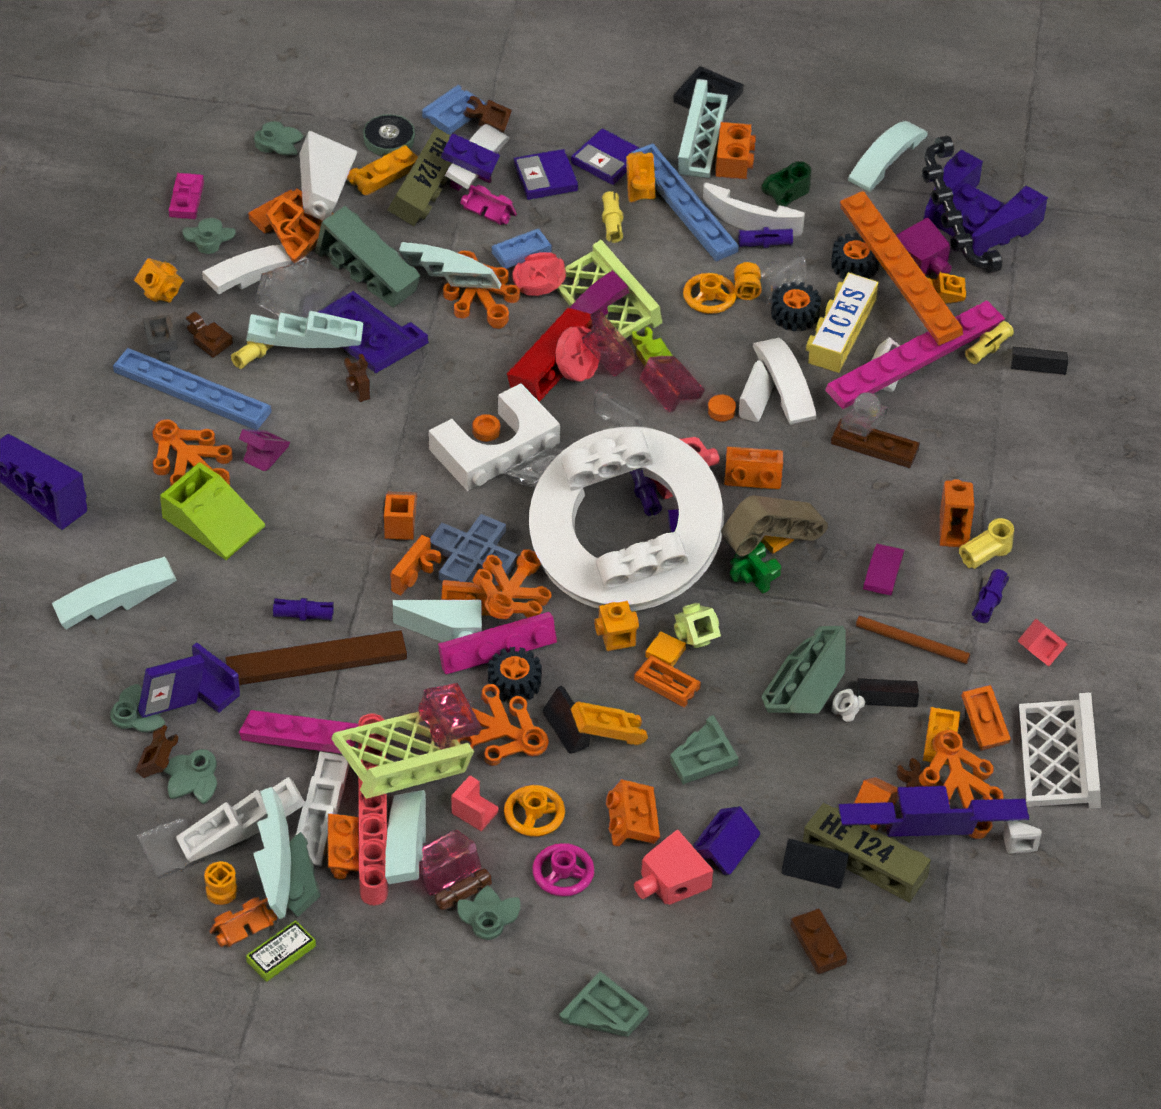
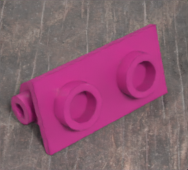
(481, 198)

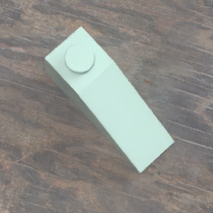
(439, 618)

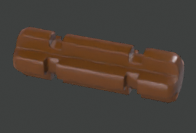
(463, 889)

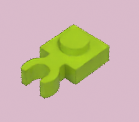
(647, 347)

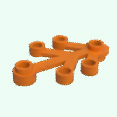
(496, 313)
(169, 434)
(500, 604)
(500, 727)
(959, 777)

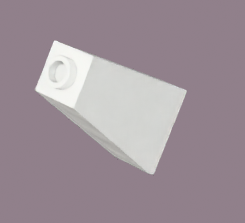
(323, 173)

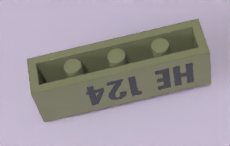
(422, 181)
(870, 853)

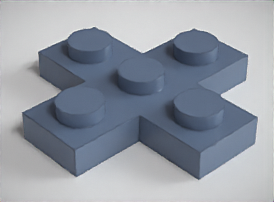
(469, 550)

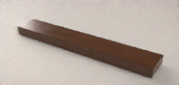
(318, 657)

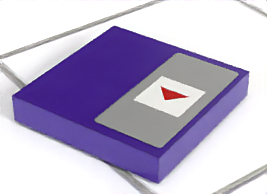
(604, 156)
(545, 174)
(171, 685)

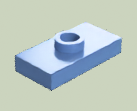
(518, 248)

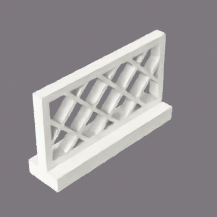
(1086, 755)

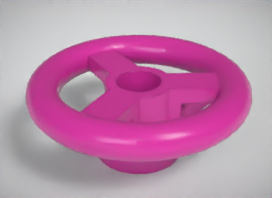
(563, 866)

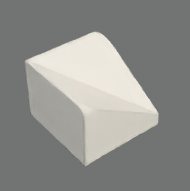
(1021, 837)

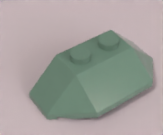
(808, 674)

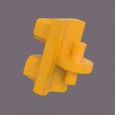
(640, 176)

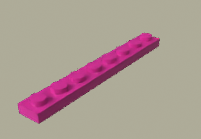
(911, 356)

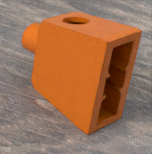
(956, 502)

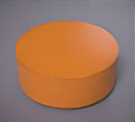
(721, 407)
(486, 428)

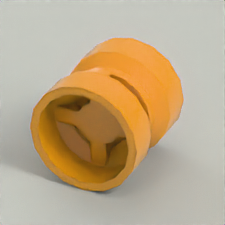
(747, 280)
(220, 883)

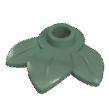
(277, 138)
(208, 235)
(128, 705)
(190, 778)
(488, 910)

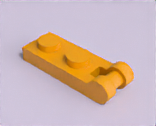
(383, 170)

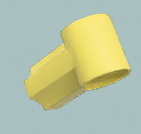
(991, 543)

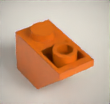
(400, 515)

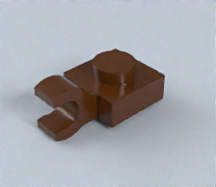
(209, 338)
(358, 380)
(156, 756)

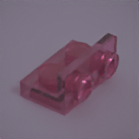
(608, 344)
(670, 381)
(448, 714)
(447, 861)

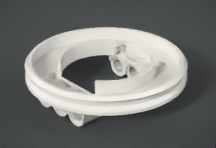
(645, 571)

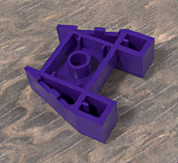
(984, 216)

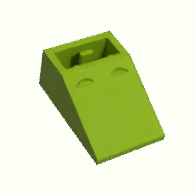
(210, 511)

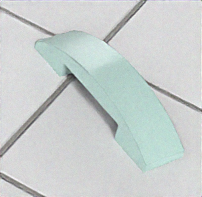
(883, 152)

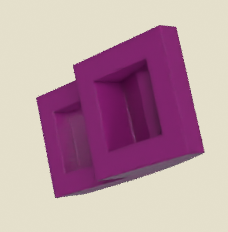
(601, 294)
(883, 569)

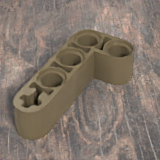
(771, 517)

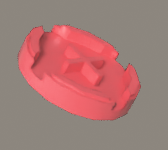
(539, 274)
(574, 357)

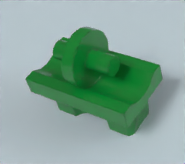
(754, 569)

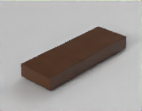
(878, 445)

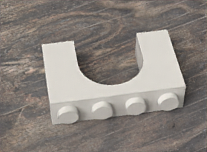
(477, 462)

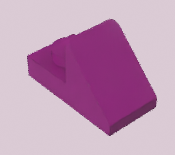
(262, 448)

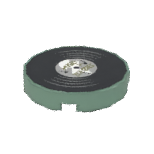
(388, 134)

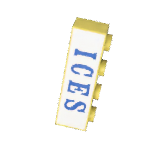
(842, 322)

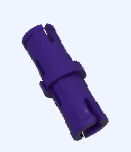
(765, 237)
(646, 491)
(990, 596)
(303, 609)

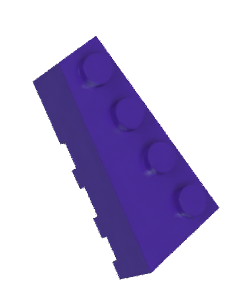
(42, 482)

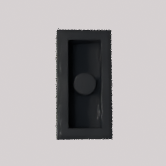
(1039, 360)
(888, 692)
(562, 721)
(815, 863)

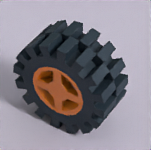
(854, 257)
(795, 306)
(510, 664)

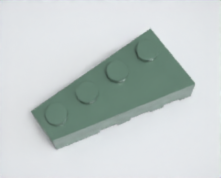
(366, 257)

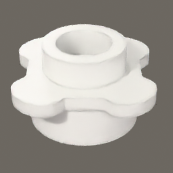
(841, 702)

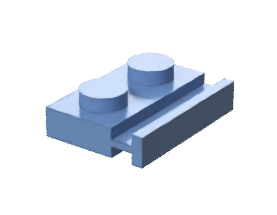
(448, 110)

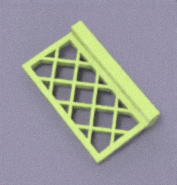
(637, 297)
(410, 771)

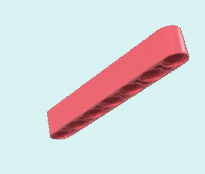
(372, 821)

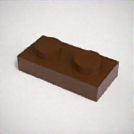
(818, 941)

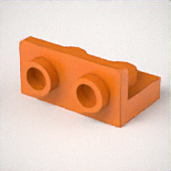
(753, 468)
(632, 813)

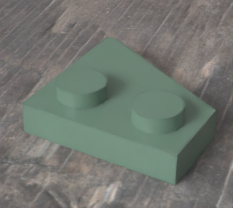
(704, 753)
(303, 886)
(605, 1008)

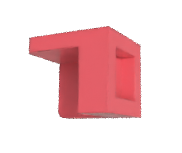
(1042, 642)
(470, 806)

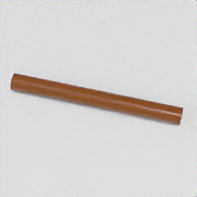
(913, 639)

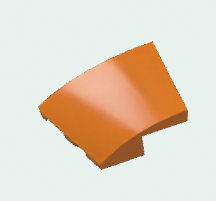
(294, 227)

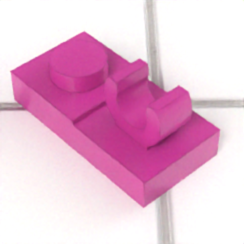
(186, 195)

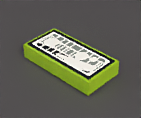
(280, 951)

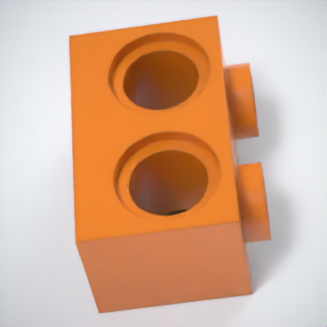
(734, 149)

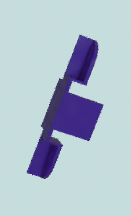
(929, 814)

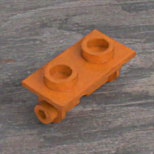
(343, 844)
(231, 925)

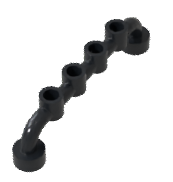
(952, 218)

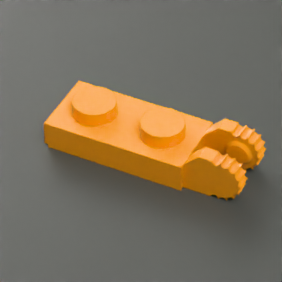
(608, 722)

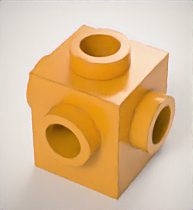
(159, 280)
(617, 625)

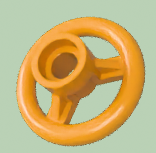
(709, 290)
(534, 801)

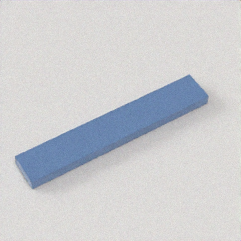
(690, 207)
(192, 389)

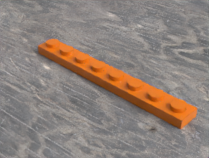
(901, 268)

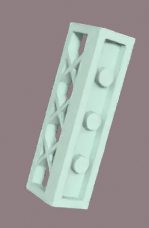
(693, 127)

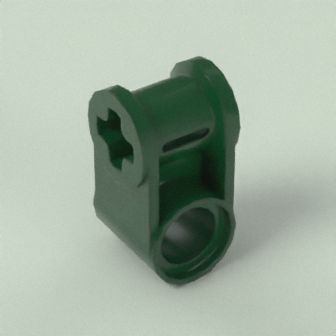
(790, 183)

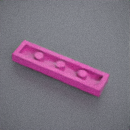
(481, 646)
(293, 731)

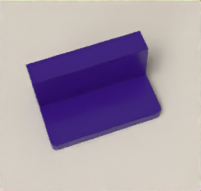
(218, 682)
(727, 838)

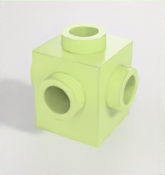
(705, 626)

